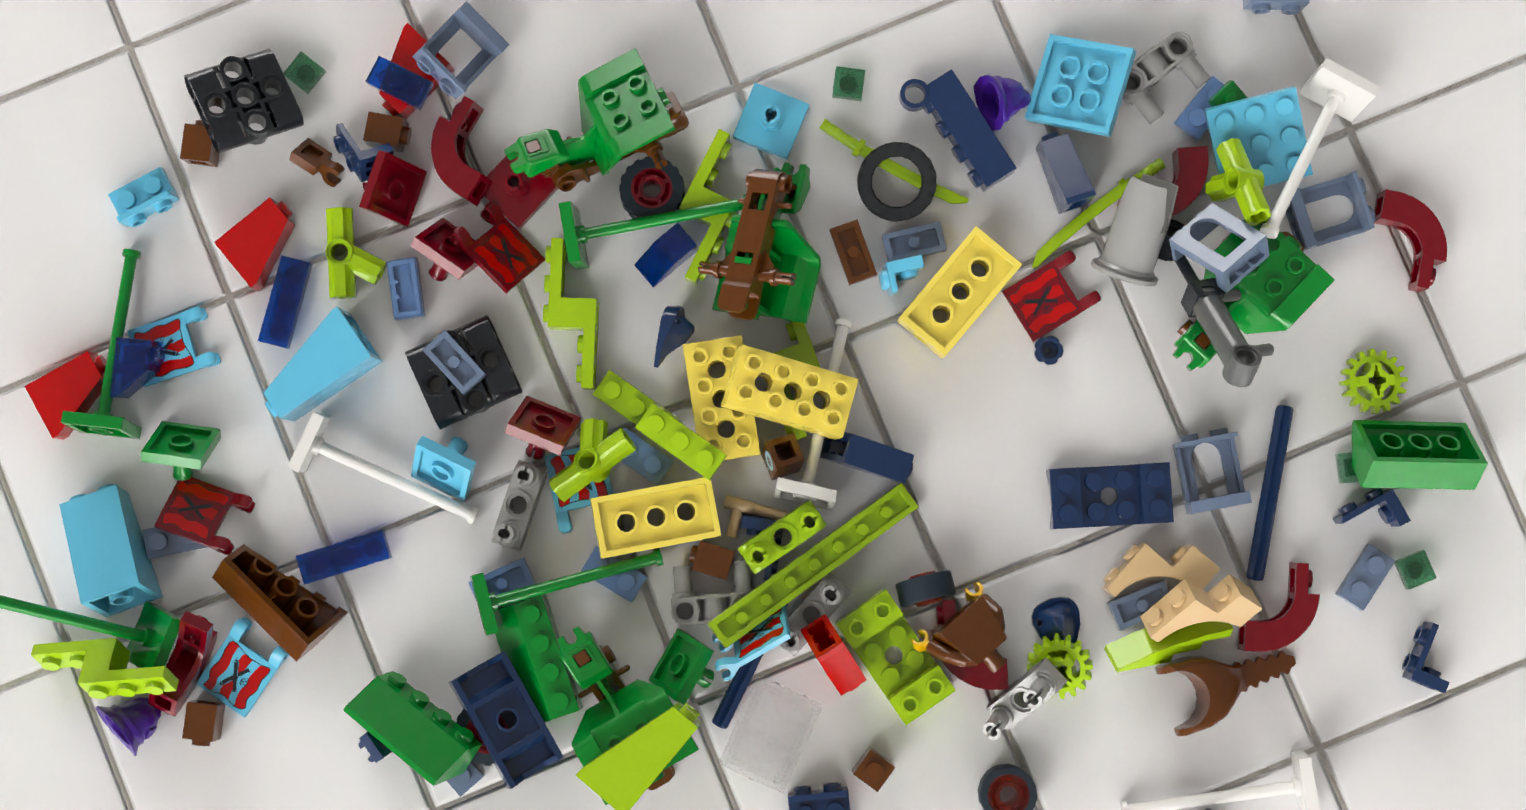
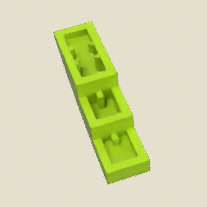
(1140, 650)

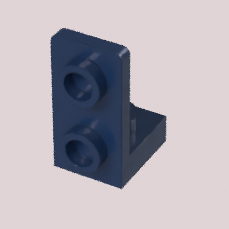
(356, 160)
(1390, 508)
(755, 526)
(1414, 662)

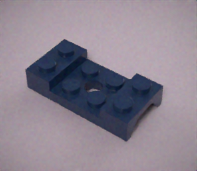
(1140, 490)
(484, 696)

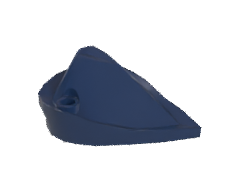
(673, 332)
(1057, 616)

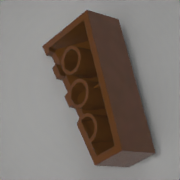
(277, 601)

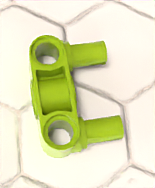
(763, 550)

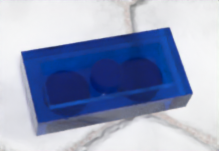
(399, 83)

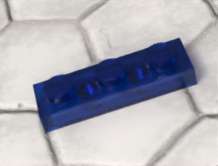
(285, 302)
(344, 556)

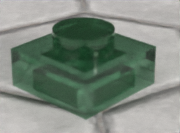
(304, 72)
(848, 83)
(1344, 468)
(1415, 569)

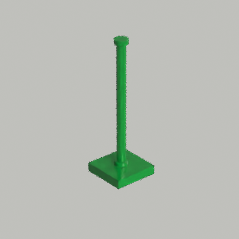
(577, 235)
(102, 421)
(490, 602)
(149, 640)

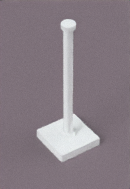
(1339, 93)
(312, 443)
(806, 488)
(1302, 785)

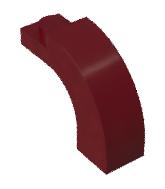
(449, 152)
(1189, 173)
(1421, 229)
(1289, 622)
(187, 661)
(976, 676)

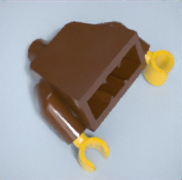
(969, 634)

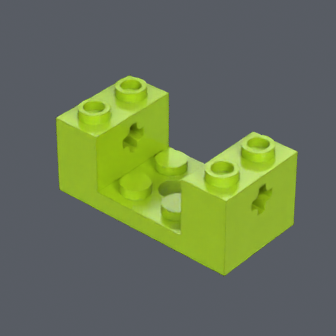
(914, 681)

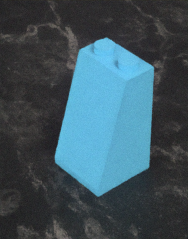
(322, 367)
(108, 551)

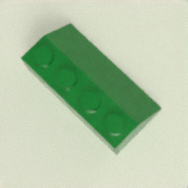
(1416, 455)
(531, 644)
(413, 728)

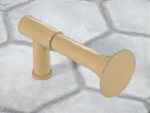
(742, 506)

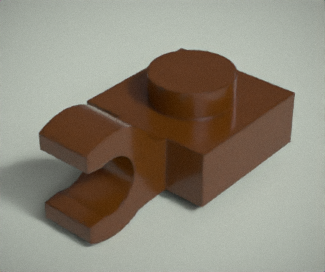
(317, 159)

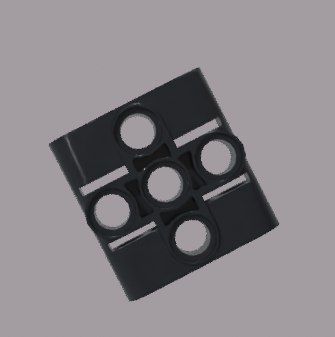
(256, 74)
(500, 378)

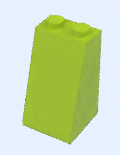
(635, 762)

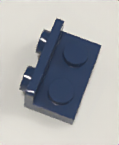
(831, 797)

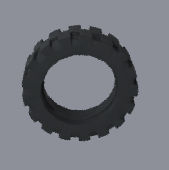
(928, 181)

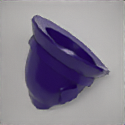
(999, 99)
(131, 721)

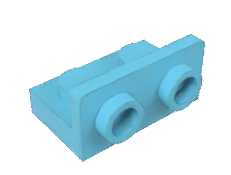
(143, 198)
(903, 269)

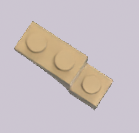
(1144, 562)
(1187, 605)

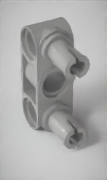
(1156, 65)
(512, 527)
(826, 597)
(711, 604)
(1013, 705)

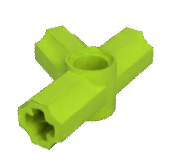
(1239, 182)
(357, 263)
(594, 448)

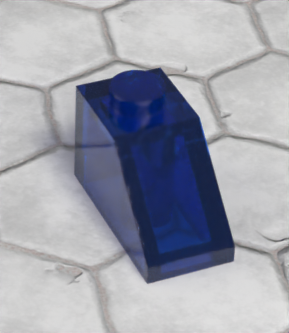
(666, 255)
(135, 365)

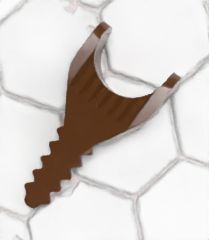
(1221, 684)

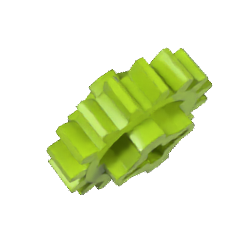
(1373, 369)
(1064, 653)

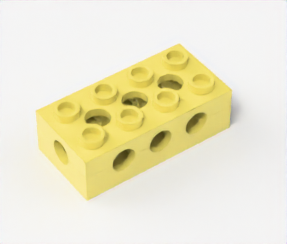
(956, 272)
(805, 379)
(704, 388)
(666, 498)

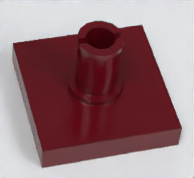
(393, 188)
(517, 193)
(436, 247)
(542, 427)

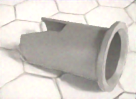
(1138, 231)

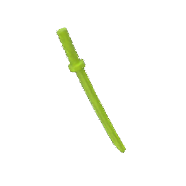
(888, 165)
(1091, 212)

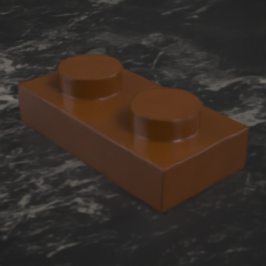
(853, 252)

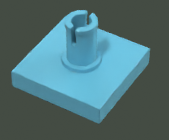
(771, 121)
(444, 466)

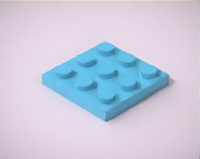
(1080, 85)
(1268, 130)

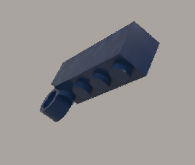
(965, 128)

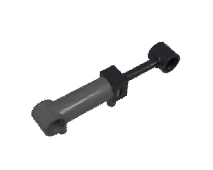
(1206, 303)

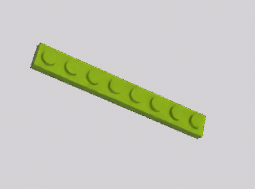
(812, 565)

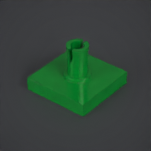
(181, 446)
(683, 666)

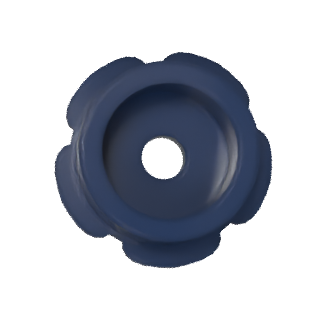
(1048, 342)

